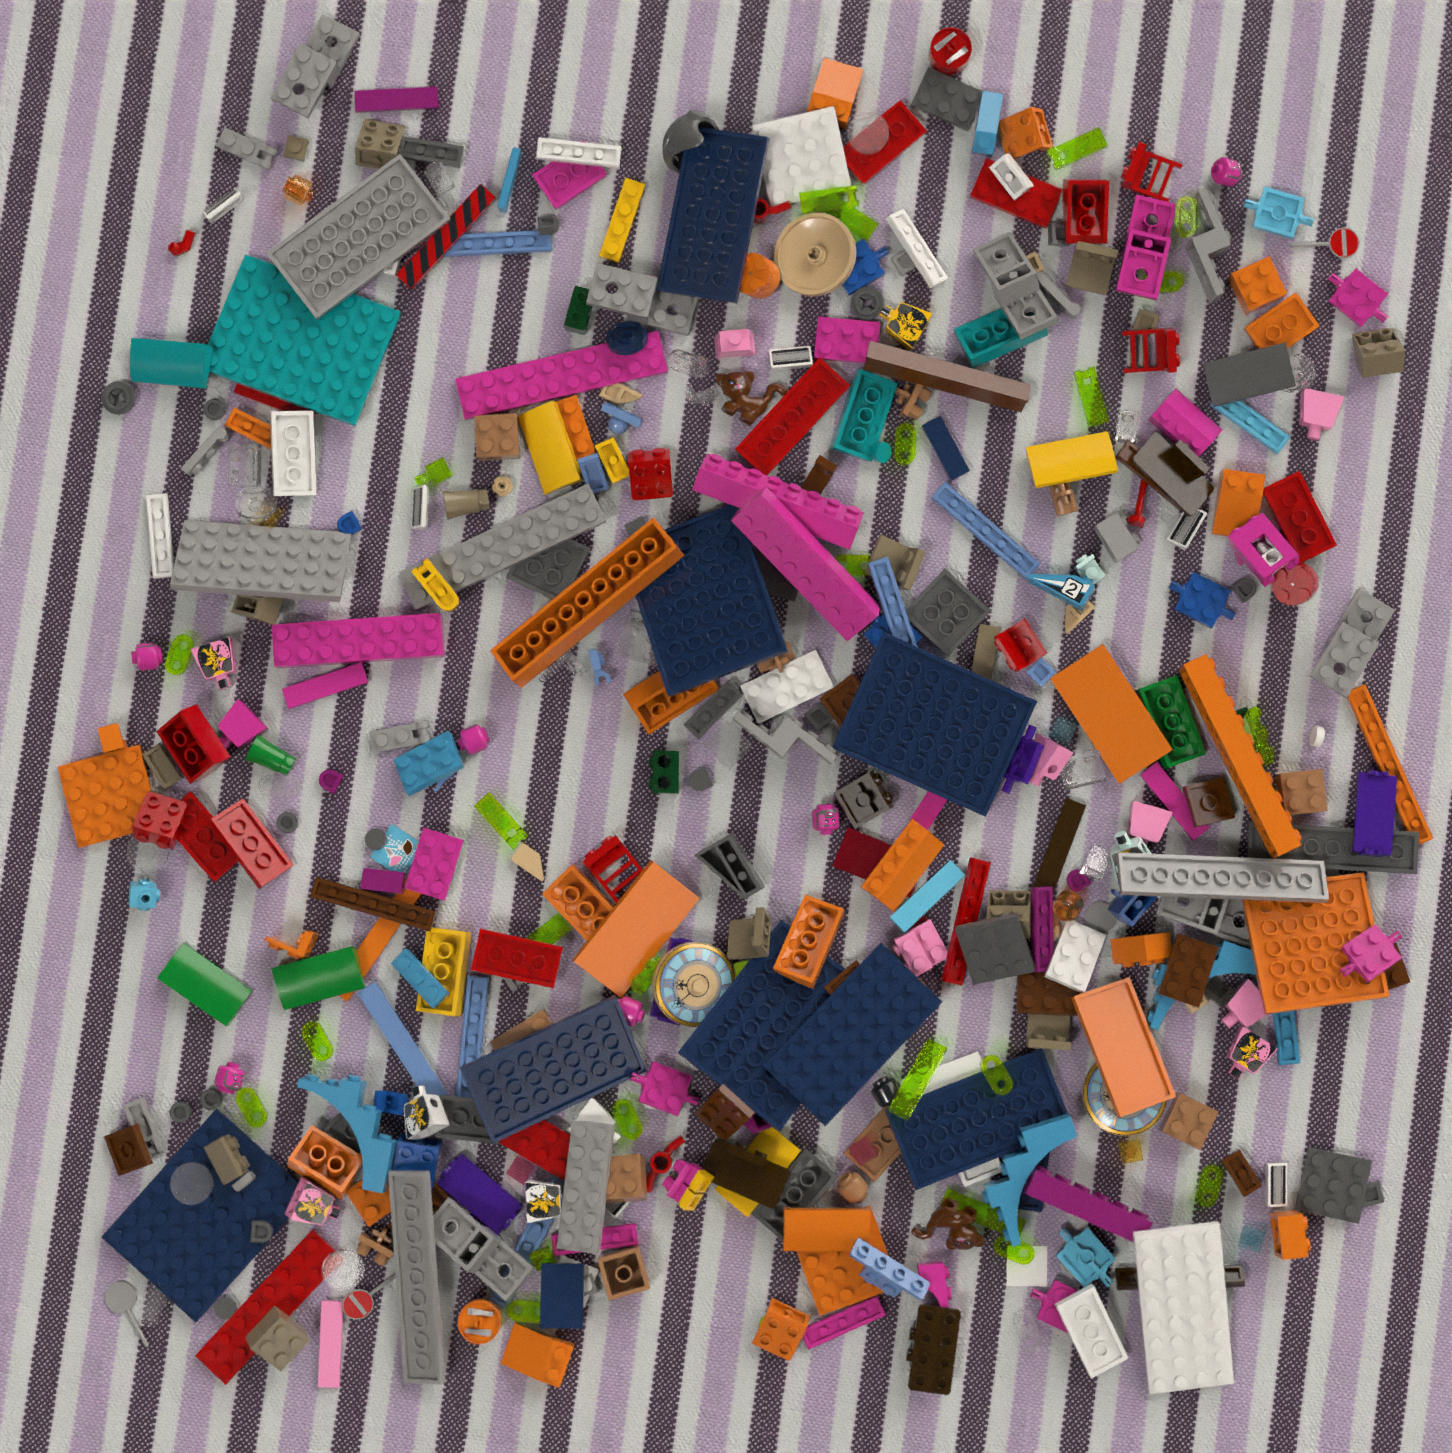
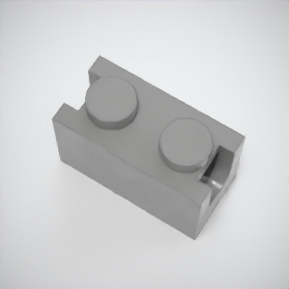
(1116, 537)

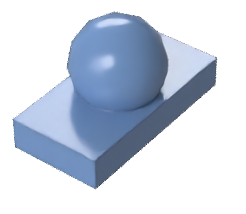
(620, 418)
(593, 473)

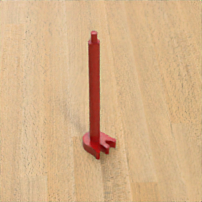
(1137, 519)

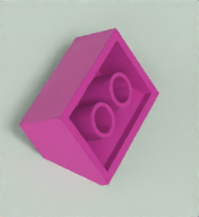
(1185, 422)

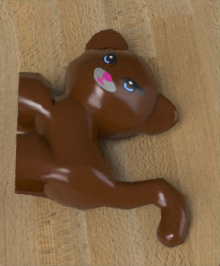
(737, 387)
(961, 1232)

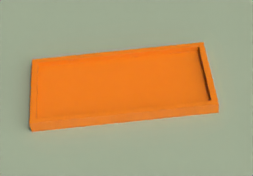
(1111, 713)
(635, 928)
(1123, 1047)

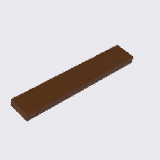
(373, 904)

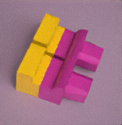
(689, 1184)

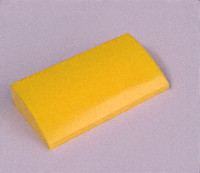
(550, 447)
(1071, 459)
(447, 960)
(778, 1150)

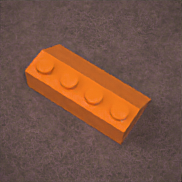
(656, 708)
(902, 865)

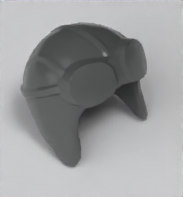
(684, 135)

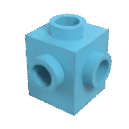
(143, 894)

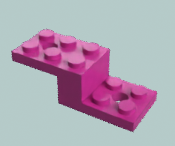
(1146, 247)

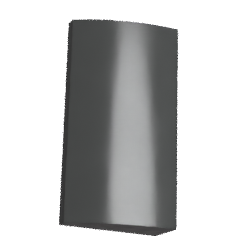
(1249, 374)
(805, 1187)

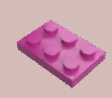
(566, 181)
(844, 339)
(434, 864)

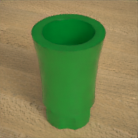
(270, 756)

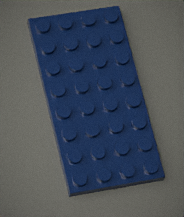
(713, 216)
(852, 1034)
(553, 1069)
(971, 1124)

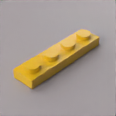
(622, 220)

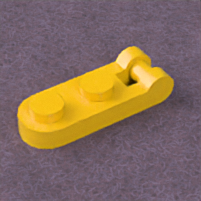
(436, 586)

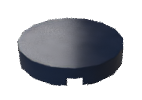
(627, 338)

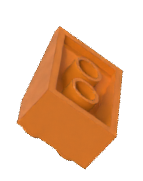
(836, 87)
(1236, 500)
(537, 1354)

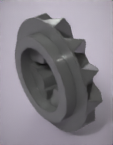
(866, 293)
(109, 402)

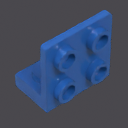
(417, 1155)

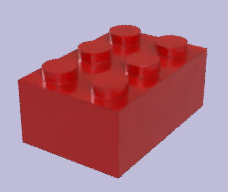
(193, 744)

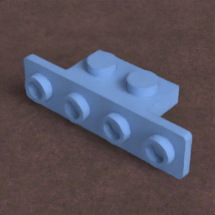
(886, 1272)

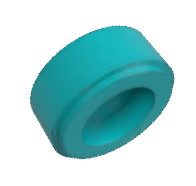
(881, 452)

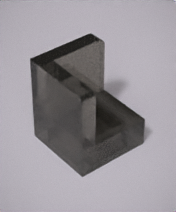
(1219, 992)

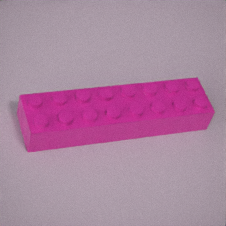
(819, 515)
(806, 564)
(358, 640)

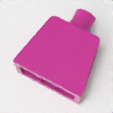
(240, 726)

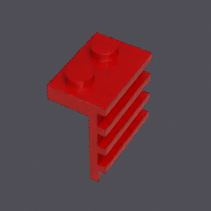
(1134, 172)
(1165, 350)
(607, 855)

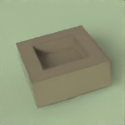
(296, 148)
(1145, 320)

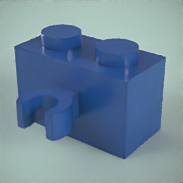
(1129, 907)

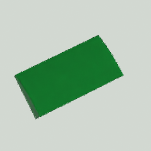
(1173, 717)
(318, 978)
(205, 984)

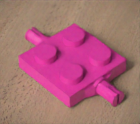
(1358, 297)
(1371, 953)
(664, 1088)
(1048, 1312)

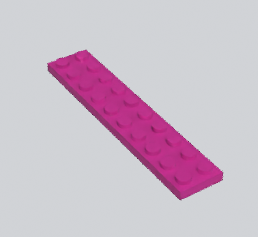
(557, 377)

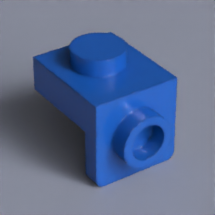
(390, 1101)

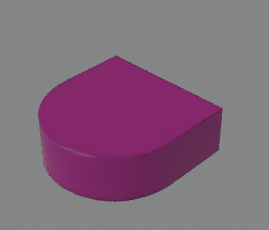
(330, 780)
(1077, 881)

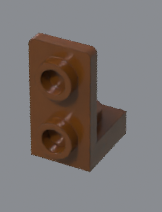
(819, 475)

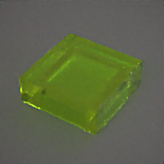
(542, 1255)

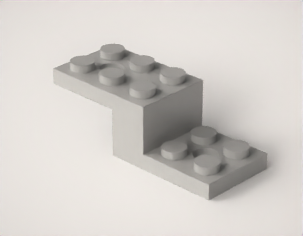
(315, 66)
(1208, 246)
(1015, 285)
(640, 299)
(1352, 643)
(785, 737)
(1208, 916)
(479, 1250)

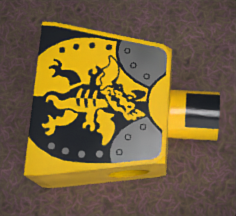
(905, 323)

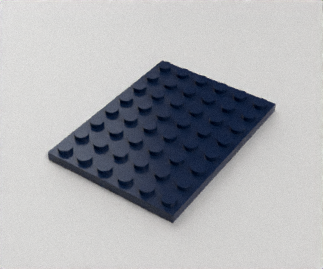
(710, 606)
(934, 724)
(751, 1025)
(202, 1247)

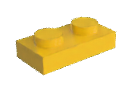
(612, 460)

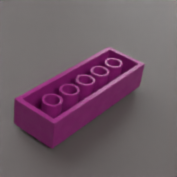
(1081, 1203)

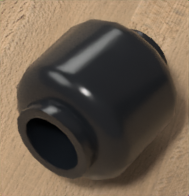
(884, 1091)

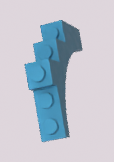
(1229, 959)
(348, 1097)
(1005, 1192)

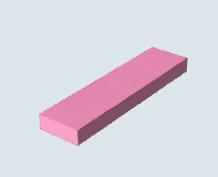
(330, 1344)

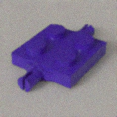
(1023, 760)

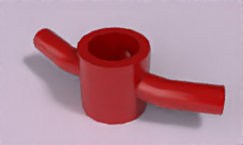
(770, 210)
(666, 1153)

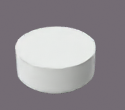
(1317, 736)

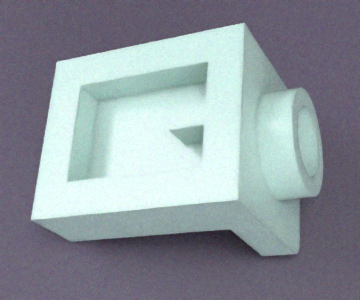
(1088, 567)

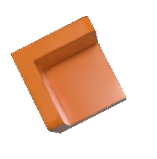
(111, 738)

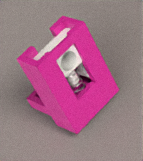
(1255, 539)

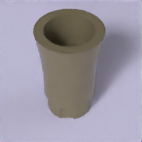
(465, 502)

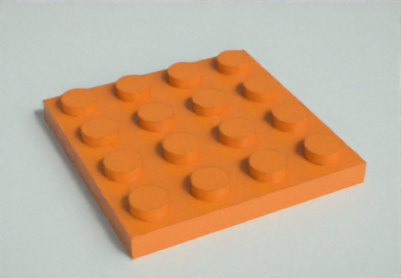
(105, 794)
(835, 1275)

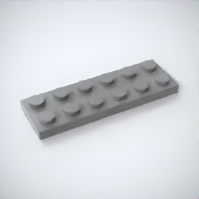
(586, 1186)

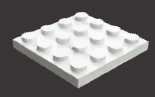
(803, 155)

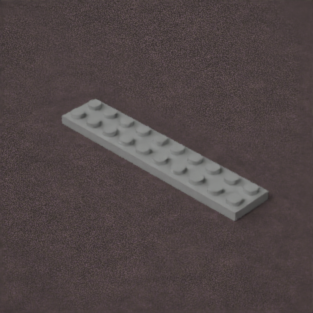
(510, 543)
(1222, 877)
(416, 1277)

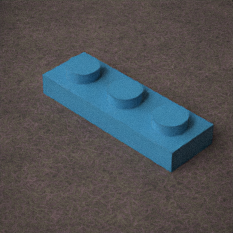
(420, 978)

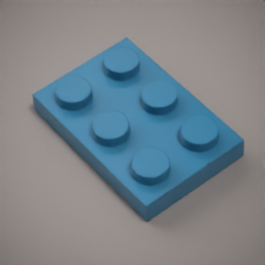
(428, 763)

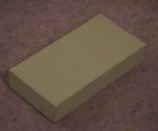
(162, 766)

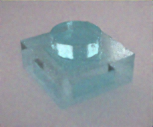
(1063, 730)
(1251, 1239)

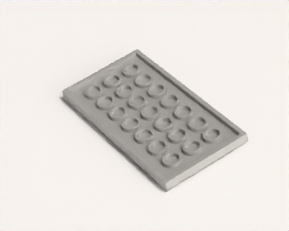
(358, 236)
(261, 561)

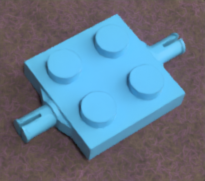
(1278, 213)
(1085, 1257)

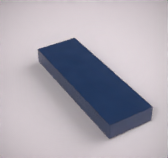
(945, 448)

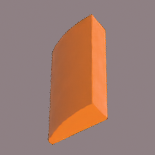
(578, 901)
(809, 941)
(824, 1228)

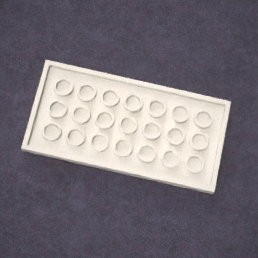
(1183, 1307)

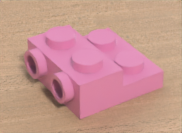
(920, 948)

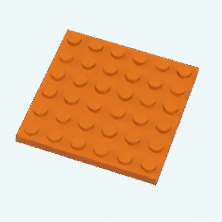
(1301, 944)

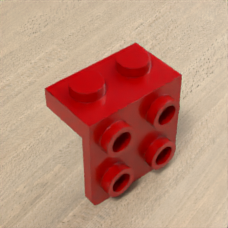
(650, 474)
(1019, 645)
(159, 820)

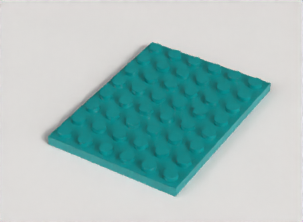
(280, 348)

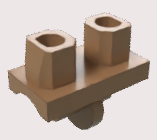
(909, 408)
(1063, 499)
(778, 661)
(368, 1242)

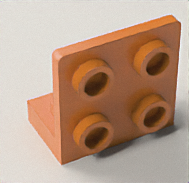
(1024, 133)
(305, 941)
(781, 1329)

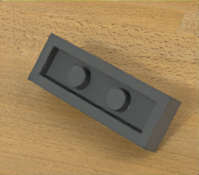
(431, 151)
(713, 709)

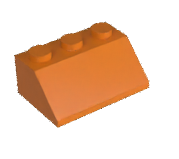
(325, 1162)

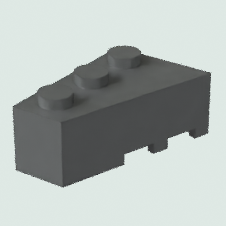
(732, 865)

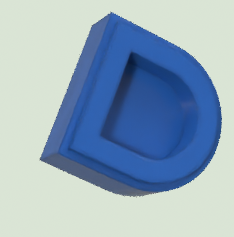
(348, 523)

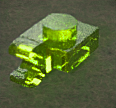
(436, 472)

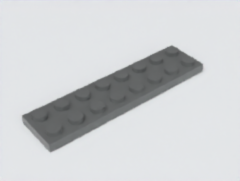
(1335, 848)

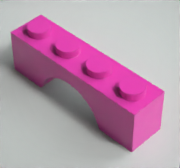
(936, 1274)

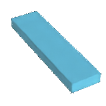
(1254, 425)
(927, 896)

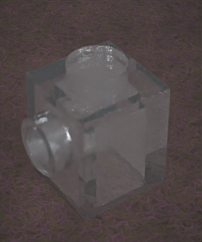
(438, 178)
(1096, 862)

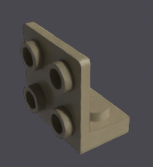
(377, 143)
(1091, 268)
(903, 560)
(750, 936)
(1048, 1032)

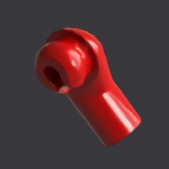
(183, 246)

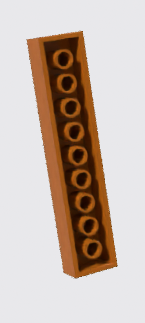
(587, 603)
(1240, 757)

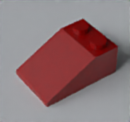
(1085, 210)

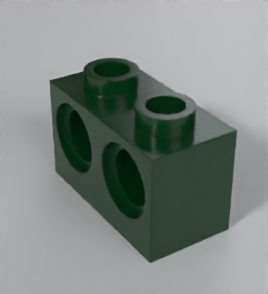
(578, 312)
(670, 772)

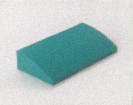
(991, 337)
(170, 362)
(863, 415)

